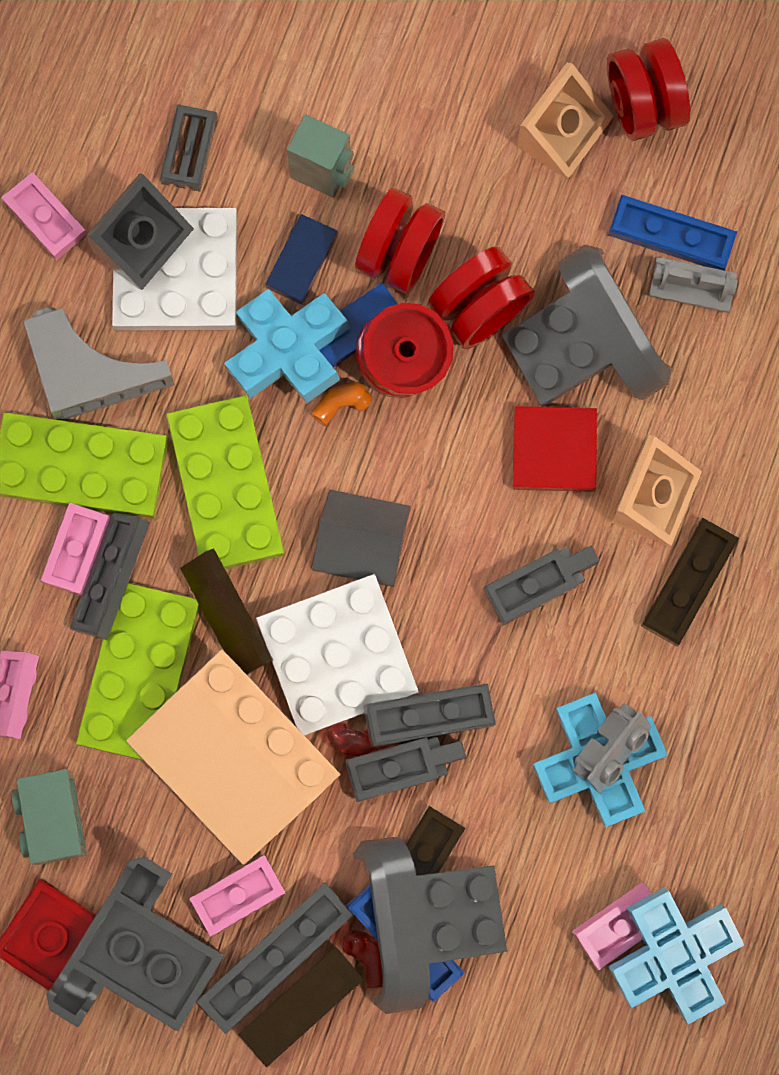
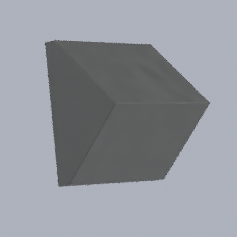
(139, 232)
(360, 537)

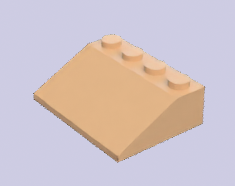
(233, 757)

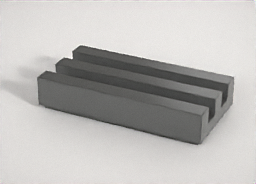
(182, 179)

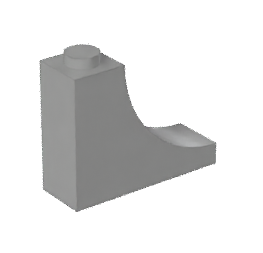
(80, 377)

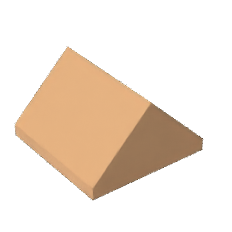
(564, 123)
(657, 492)

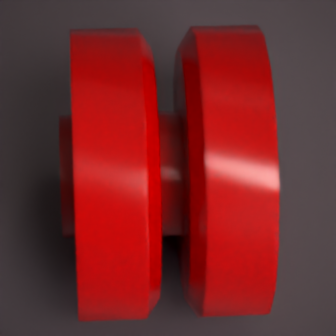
(648, 89)
(399, 241)
(481, 297)
(425, 339)

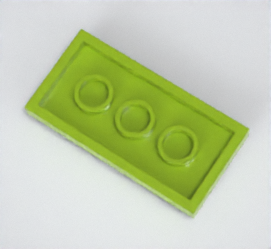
(81, 465)
(225, 482)
(137, 667)

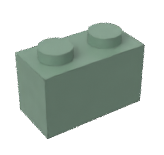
(320, 156)
(49, 817)

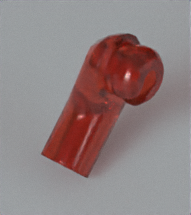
(349, 741)
(366, 950)

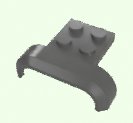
(586, 335)
(426, 919)
(135, 955)

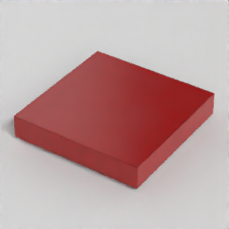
(555, 448)
(44, 934)

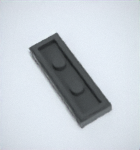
(109, 575)
(429, 715)

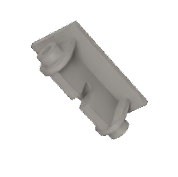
(693, 284)
(604, 764)

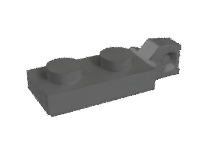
(538, 582)
(401, 767)

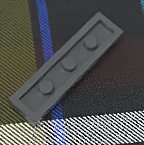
(275, 958)

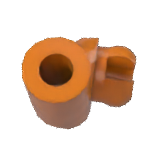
(341, 396)

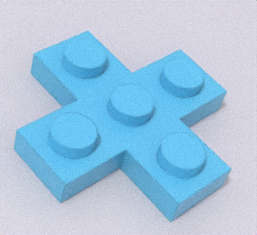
(287, 345)
(580, 723)
(676, 955)

